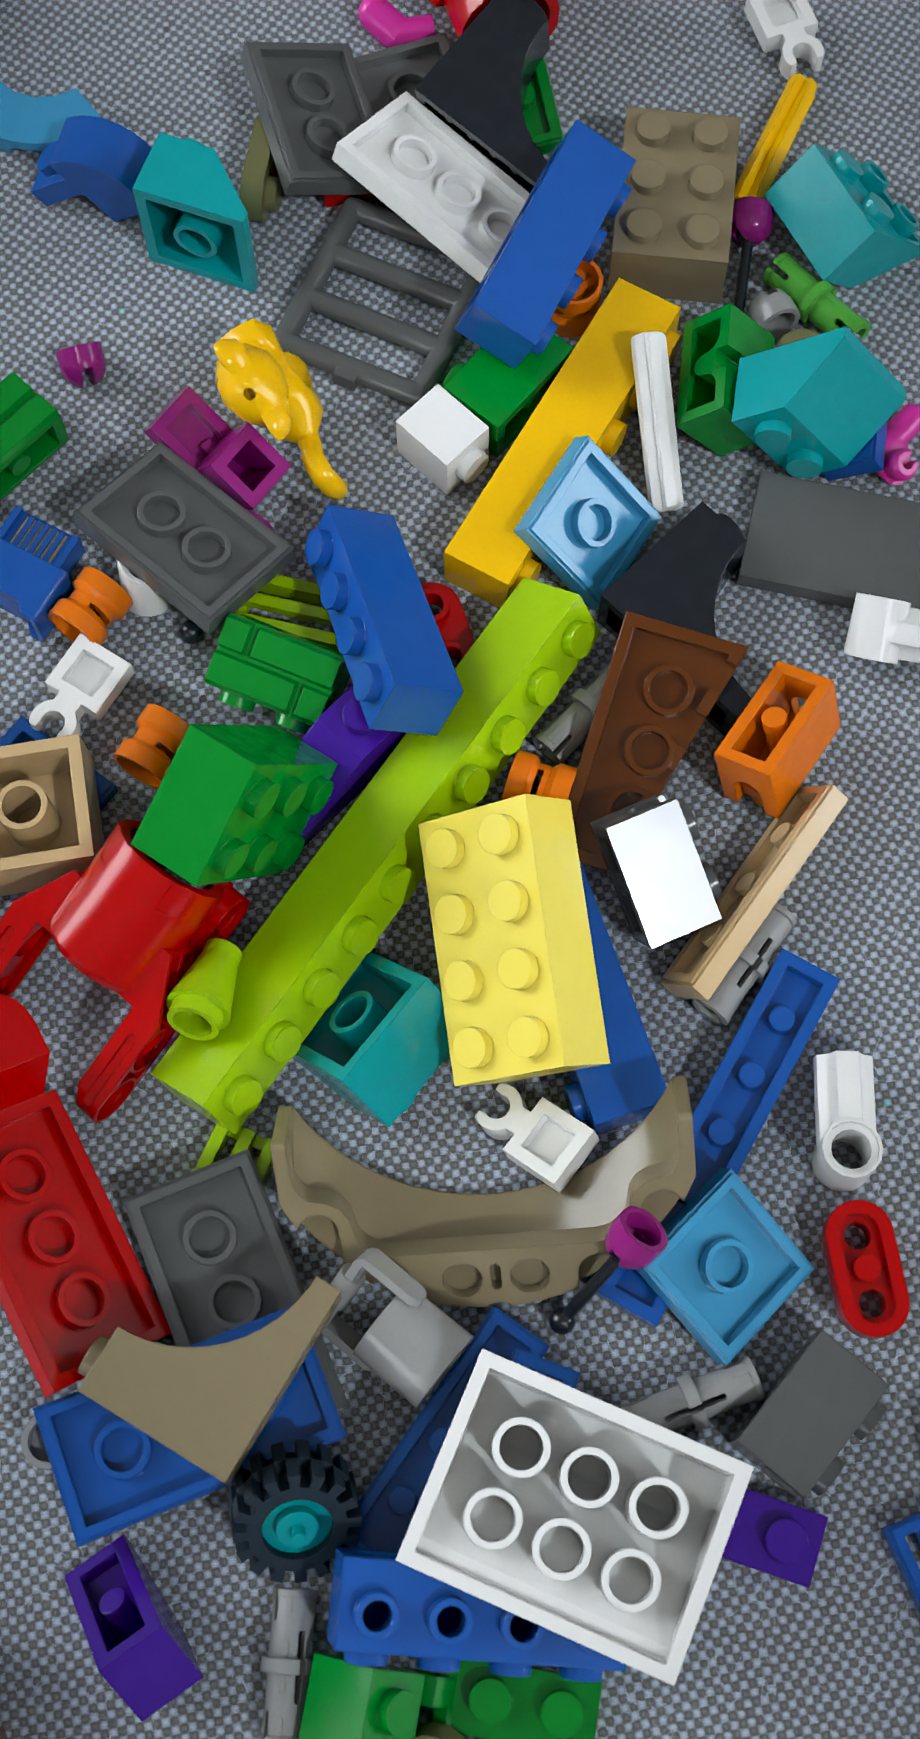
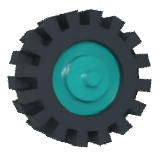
(294, 1511)

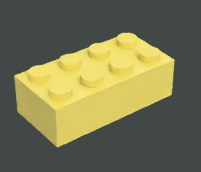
(513, 941)

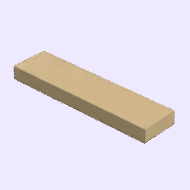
(753, 892)

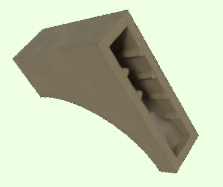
(207, 1398)

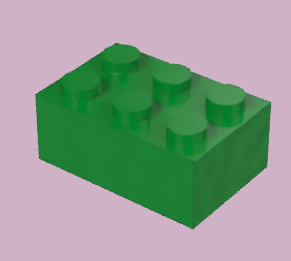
(235, 803)

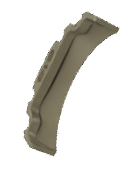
(485, 1244)

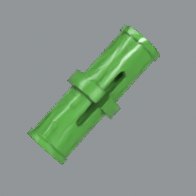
(813, 298)

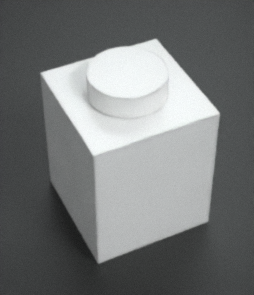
(443, 440)

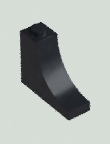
(484, 85)
(680, 586)

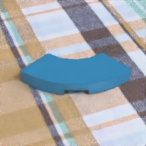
(37, 121)

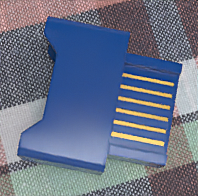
(35, 569)

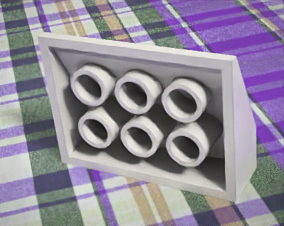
(576, 1516)

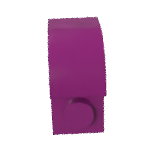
(232, 459)

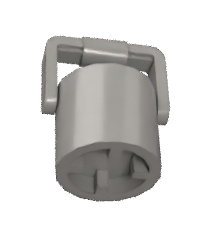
(409, 1341)

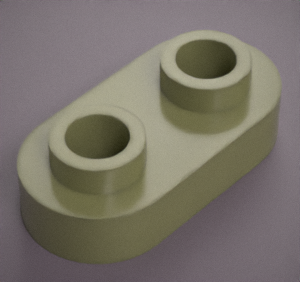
(260, 181)

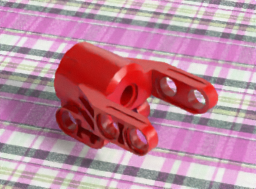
(129, 932)

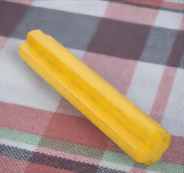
(776, 137)

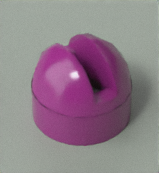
(81, 359)

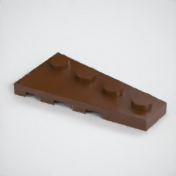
(646, 718)

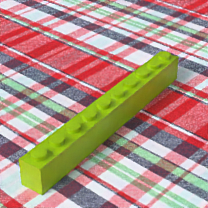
(376, 856)

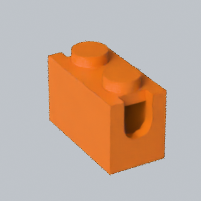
(777, 741)

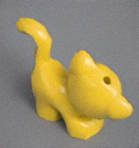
(275, 393)

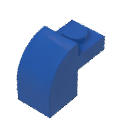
(95, 161)

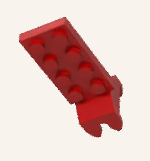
(61, 1244)

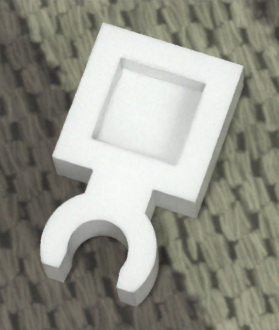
(786, 27)
(83, 682)
(541, 1141)

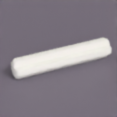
(657, 421)

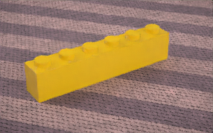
(586, 398)

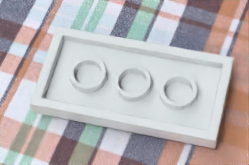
(434, 181)

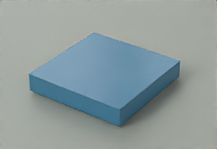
(587, 521)
(725, 1266)

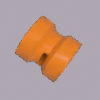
(584, 305)
(90, 607)
(152, 746)
(524, 774)

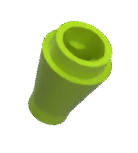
(205, 994)

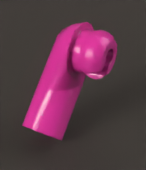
(391, 26)
(900, 432)

